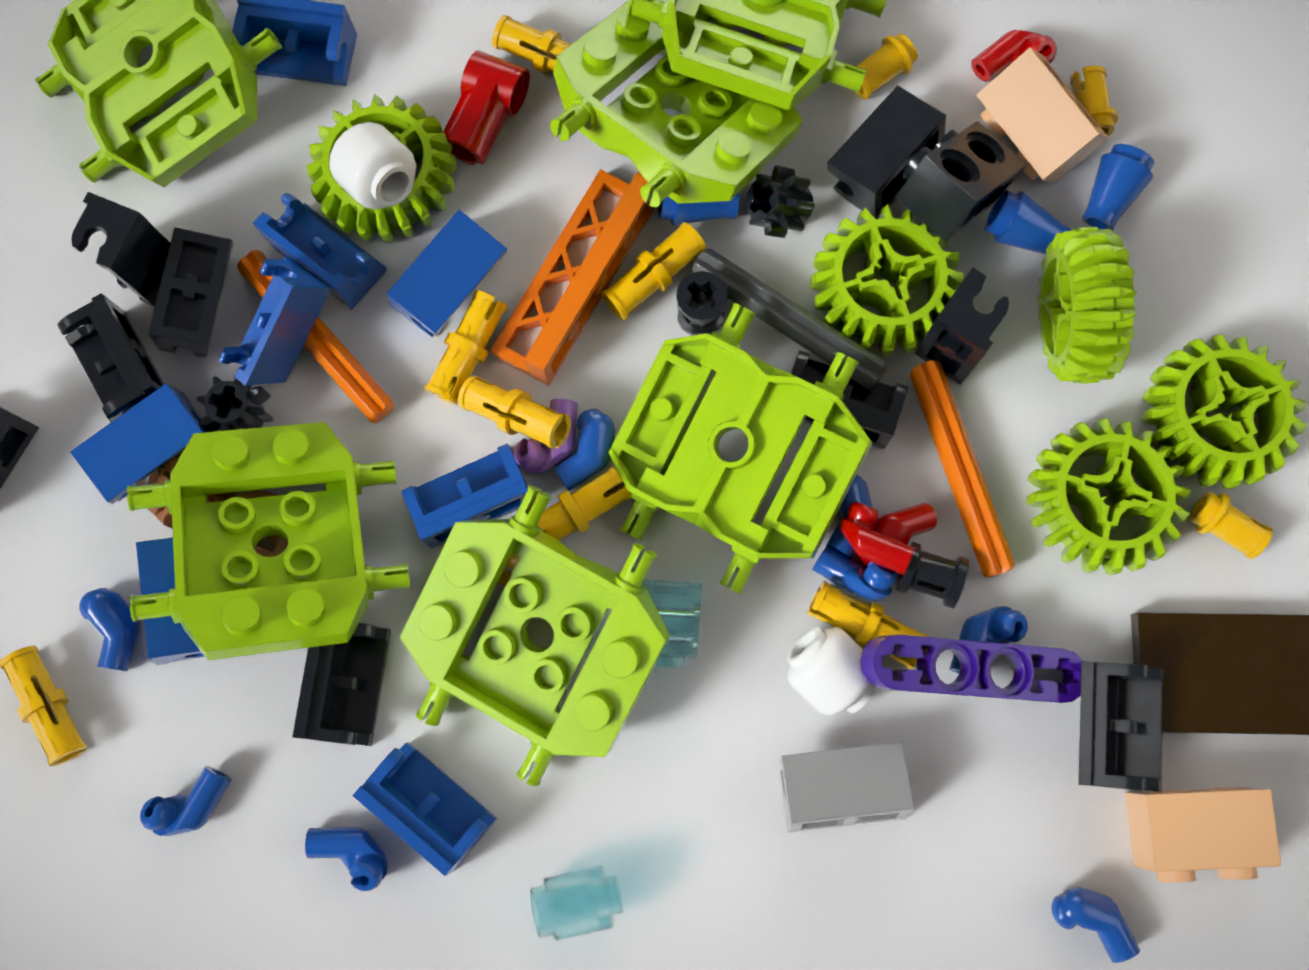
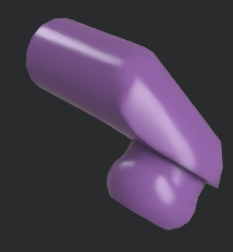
(539, 458)

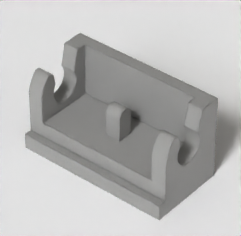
(846, 786)

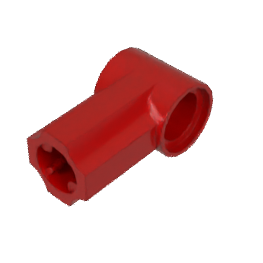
(489, 94)

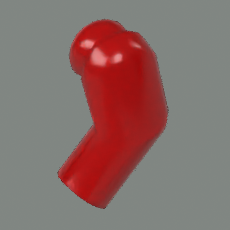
(1008, 49)
(906, 523)
(870, 544)

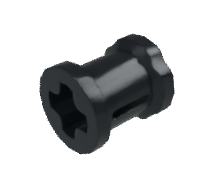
(699, 287)
(934, 576)

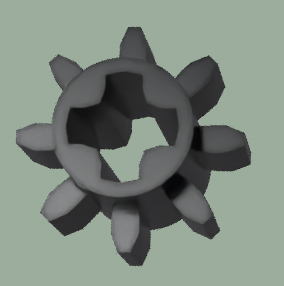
(779, 202)
(230, 395)

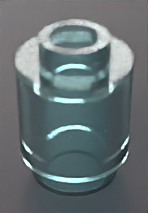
(575, 903)

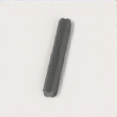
(791, 318)

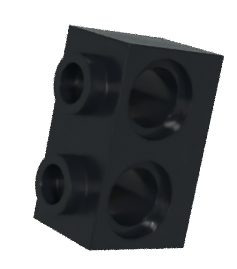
(958, 179)

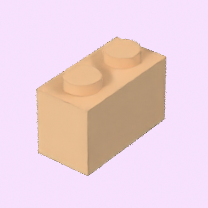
(1040, 117)
(1203, 831)

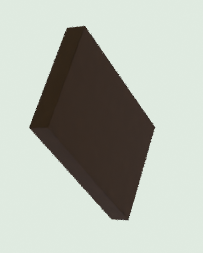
(1228, 670)

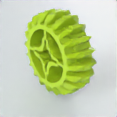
(420, 135)
(878, 239)
(1086, 305)
(1212, 372)
(1122, 454)

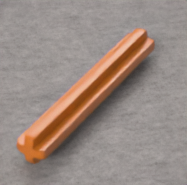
(329, 352)
(962, 469)

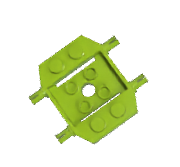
(99, 56)
(750, 64)
(687, 156)
(674, 462)
(252, 603)
(508, 672)

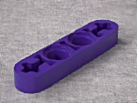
(975, 668)

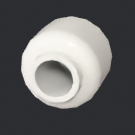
(373, 166)
(829, 671)

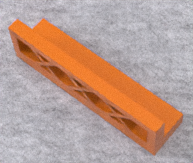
(586, 281)

